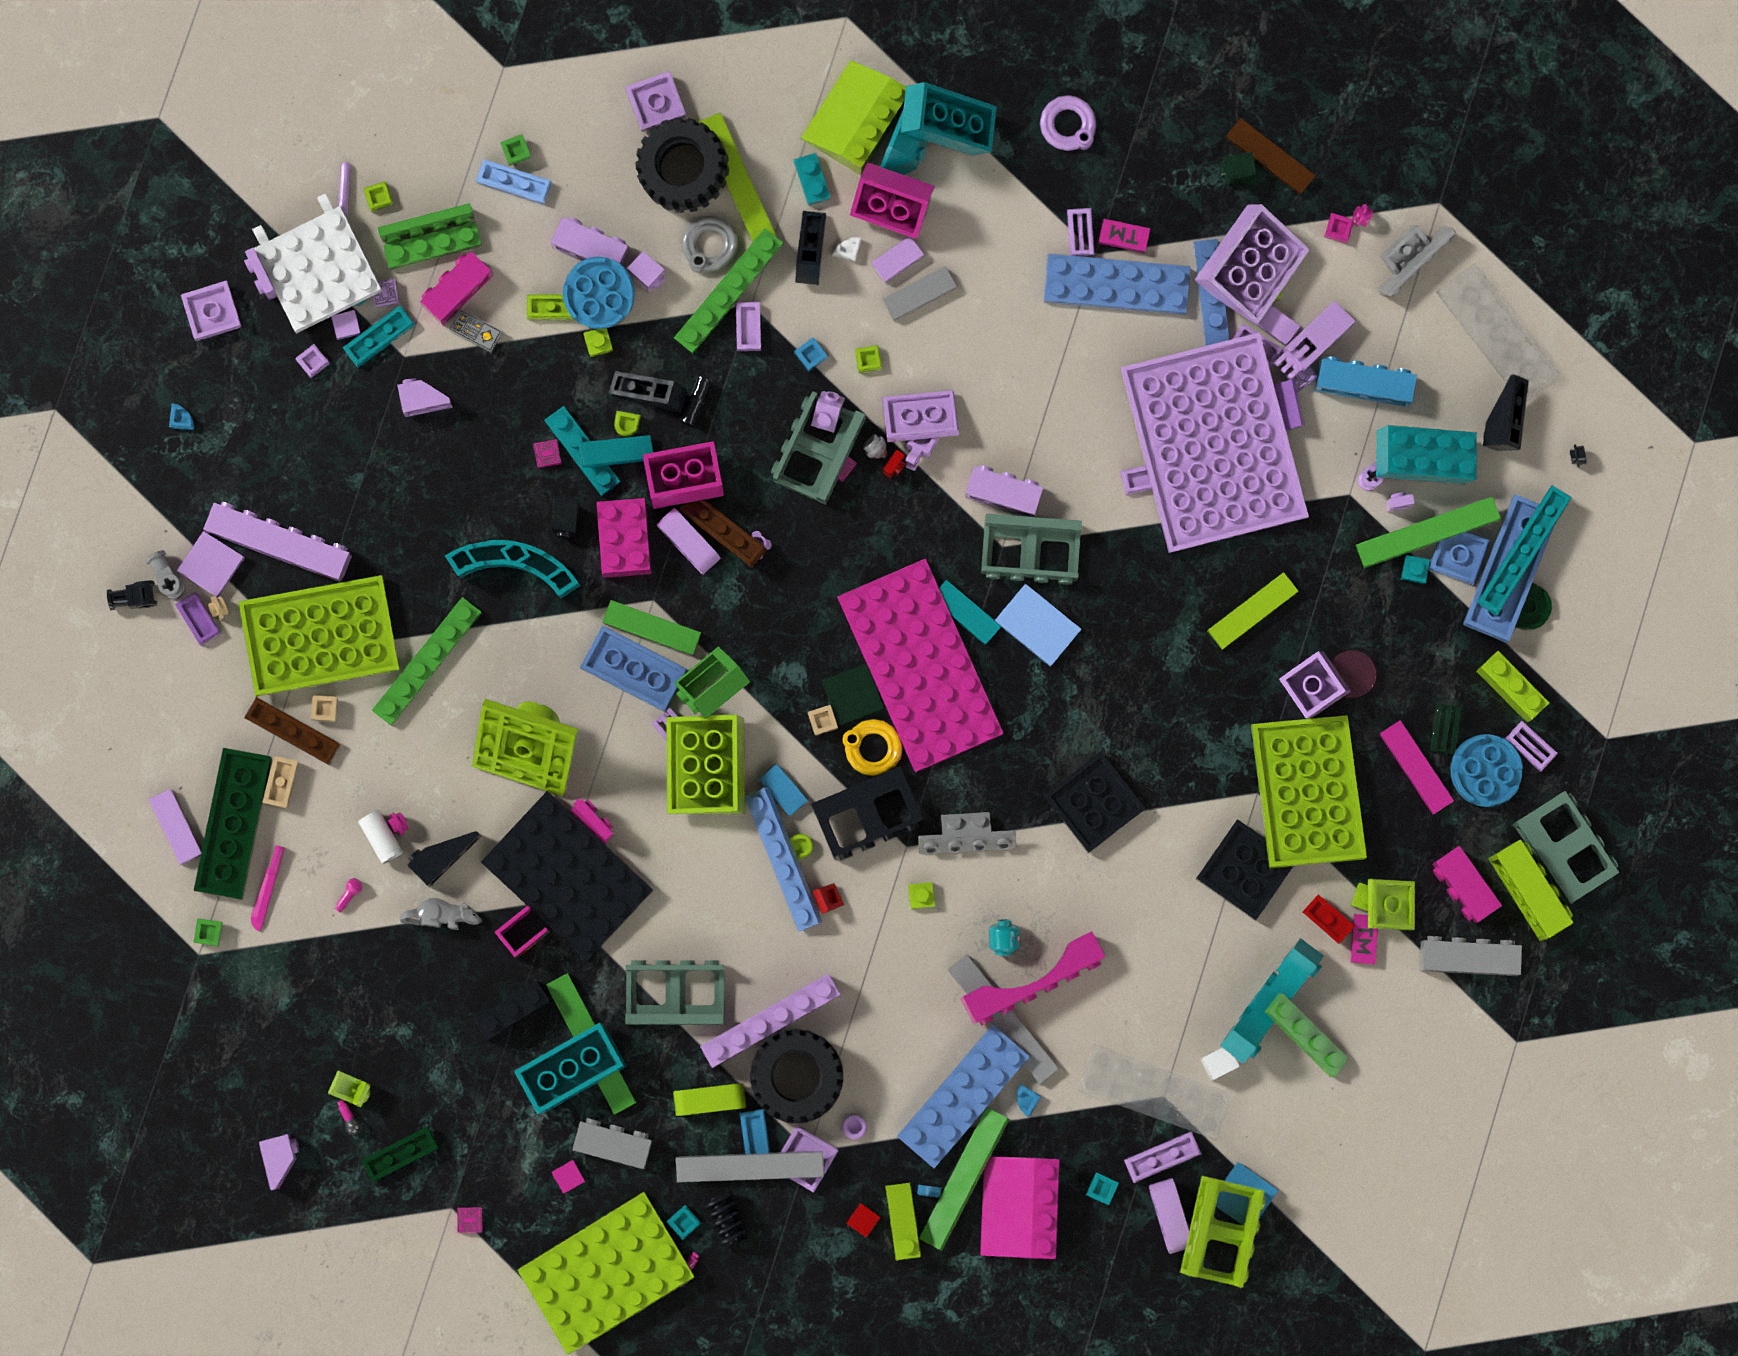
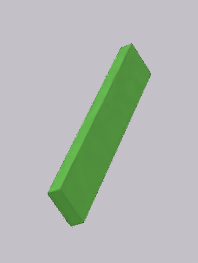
(1428, 532)
(578, 1021)
(964, 1179)

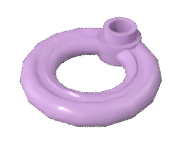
(1072, 142)

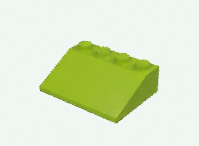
(856, 116)
(705, 765)

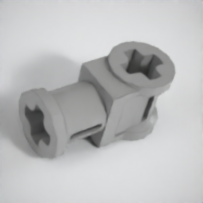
(165, 575)

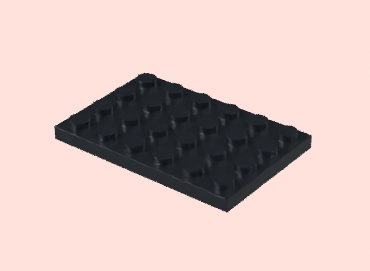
(567, 876)

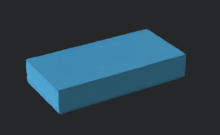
(783, 790)
(754, 1132)

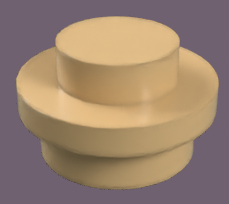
(218, 607)

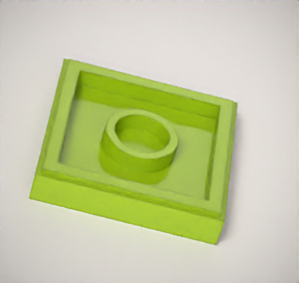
(1391, 904)

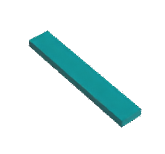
(1524, 550)

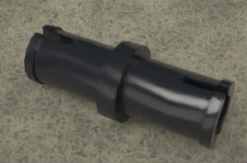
(695, 401)

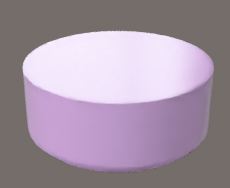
(854, 1127)

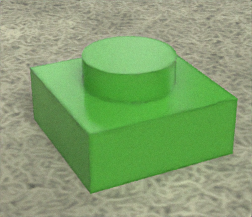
(515, 150)
(208, 932)

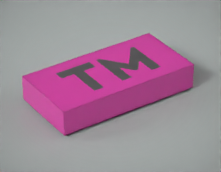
(1124, 236)
(1363, 941)

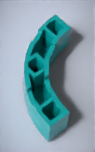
(513, 555)
(1254, 1023)

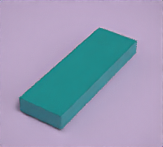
(379, 336)
(614, 451)
(968, 613)

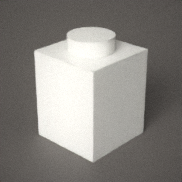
(1219, 1063)

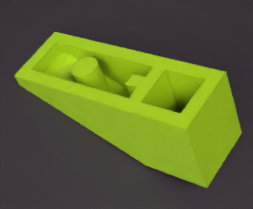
(903, 1221)

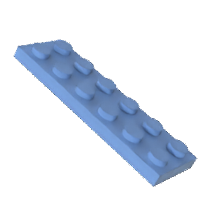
(1117, 284)
(1503, 624)
(963, 1096)

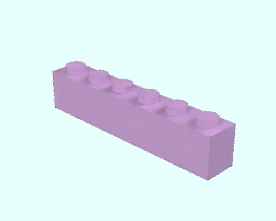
(278, 542)
(770, 1021)

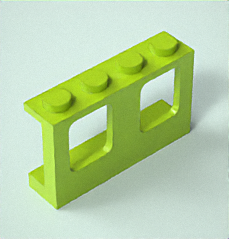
(1206, 1227)

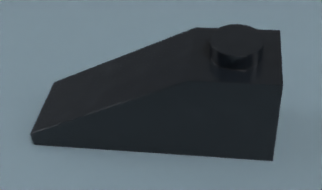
(810, 248)
(649, 391)
(1506, 419)
(438, 858)

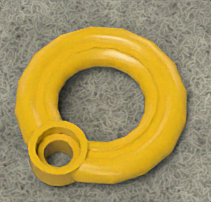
(873, 727)

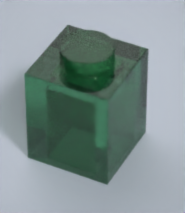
(1238, 168)

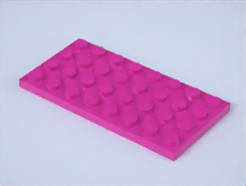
(920, 665)

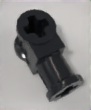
(135, 595)

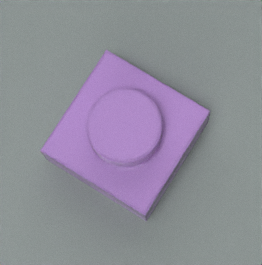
(1400, 501)

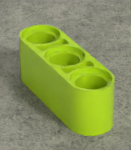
(709, 1099)

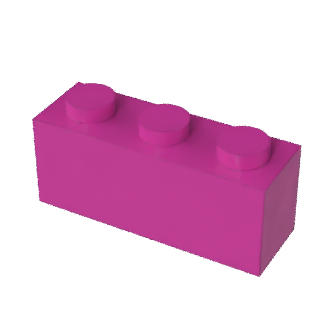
(456, 287)
(1466, 885)

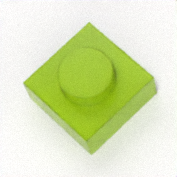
(598, 342)
(921, 895)
(1360, 897)

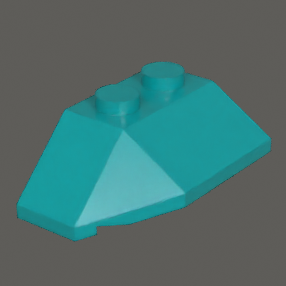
(903, 151)

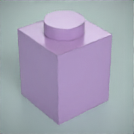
(647, 272)

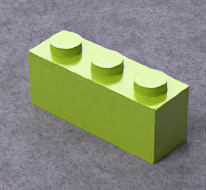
(1512, 686)

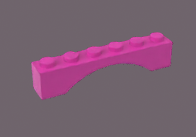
(989, 1000)

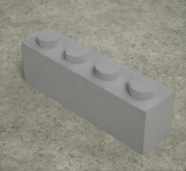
(1470, 957)

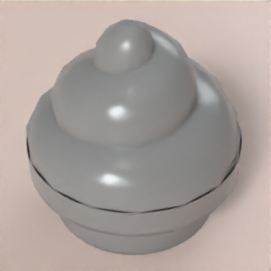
(875, 447)

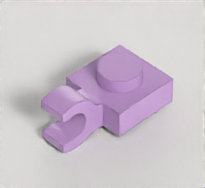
(919, 448)

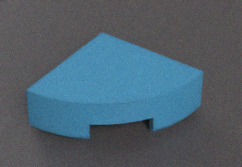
(180, 418)
(1027, 1100)
(929, 1191)

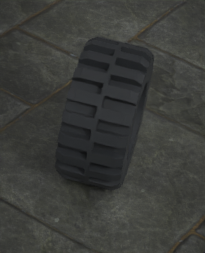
(671, 136)
(763, 1076)

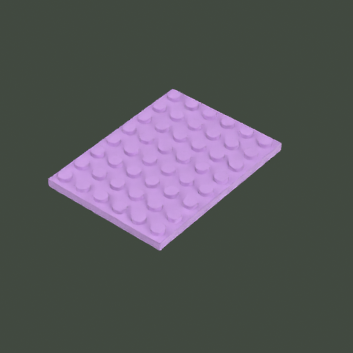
(1214, 442)

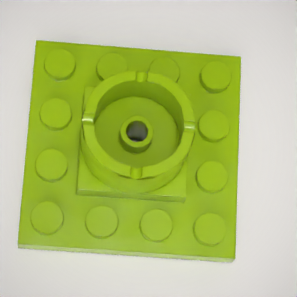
(525, 745)

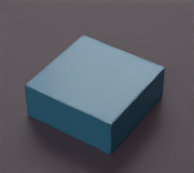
(810, 354)

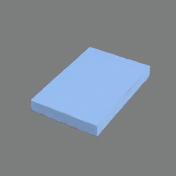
(1037, 625)

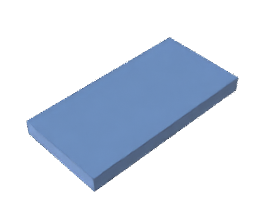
(633, 668)

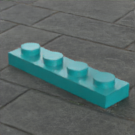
(570, 436)

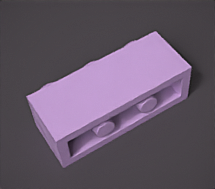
(585, 243)
(1004, 491)

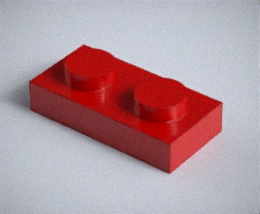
(1328, 919)

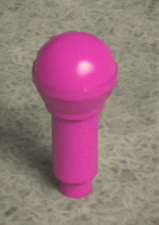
(353, 888)

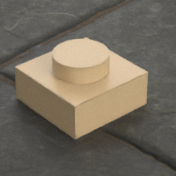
(324, 708)
(822, 720)

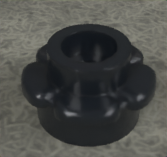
(1578, 455)

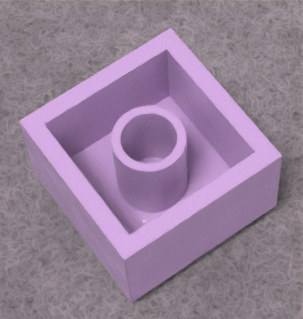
(1314, 685)

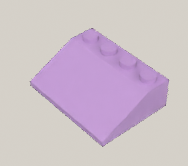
(1252, 263)

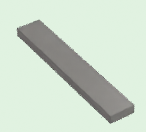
(1038, 1063)
(750, 1166)

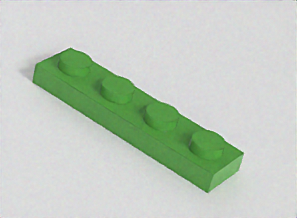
(417, 225)
(432, 245)
(1306, 1035)

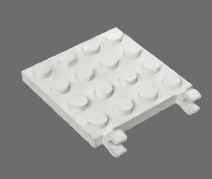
(317, 267)

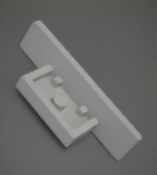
(1409, 254)
(966, 833)

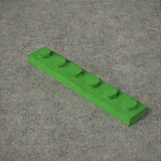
(728, 290)
(426, 661)

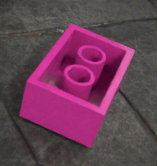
(892, 200)
(683, 475)
(623, 537)

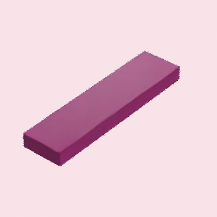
(1416, 767)

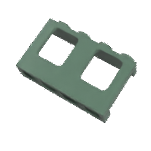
(830, 454)
(1031, 533)
(1554, 855)
(675, 1009)

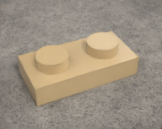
(280, 782)

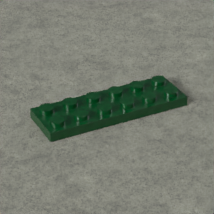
(232, 823)

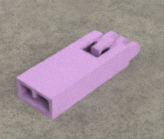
(1322, 333)

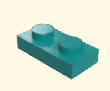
(812, 179)

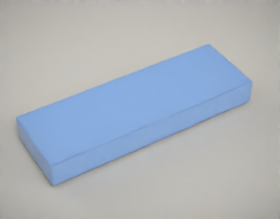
(513, 181)

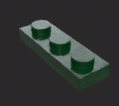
(399, 1154)

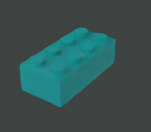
(948, 119)
(1426, 454)
(570, 1068)

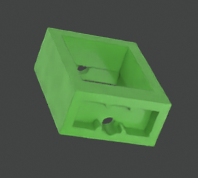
(702, 675)

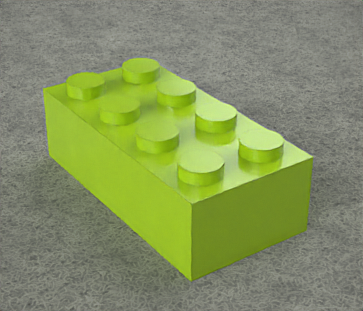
(1531, 890)

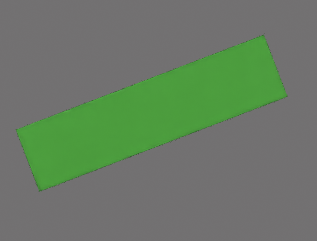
(651, 628)

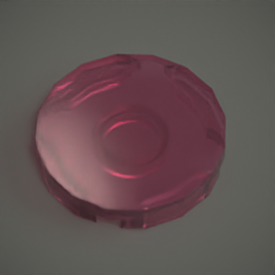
(1356, 671)

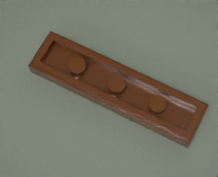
(1270, 156)
(724, 531)
(292, 731)

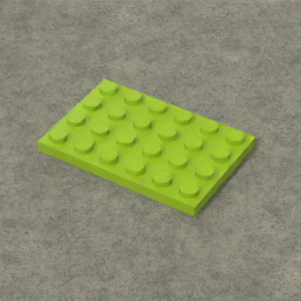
(318, 636)
(1308, 791)
(606, 1273)

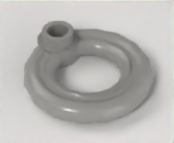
(709, 263)

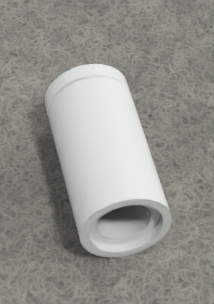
(380, 837)

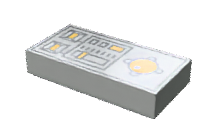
(475, 331)

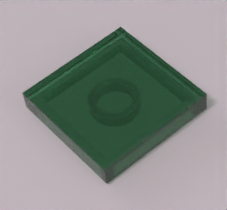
(852, 694)

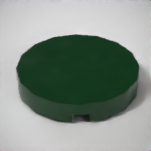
(1534, 618)

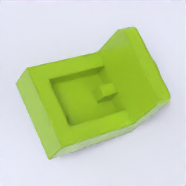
(350, 1089)

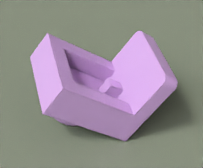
(827, 411)

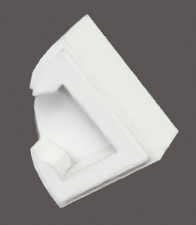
(848, 249)

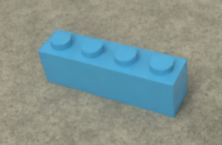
(1366, 382)

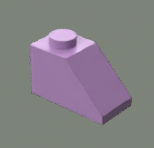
(421, 398)
(278, 1158)

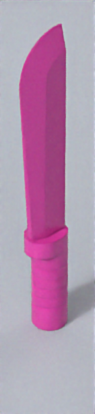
(262, 902)

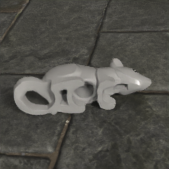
(437, 911)

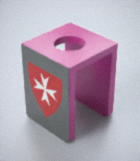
(510, 924)

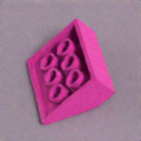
(1020, 1207)

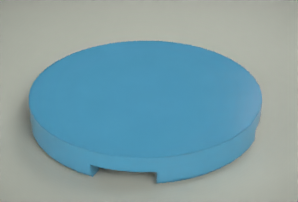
(599, 292)
(1486, 770)

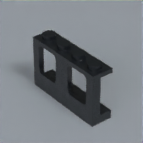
(862, 798)

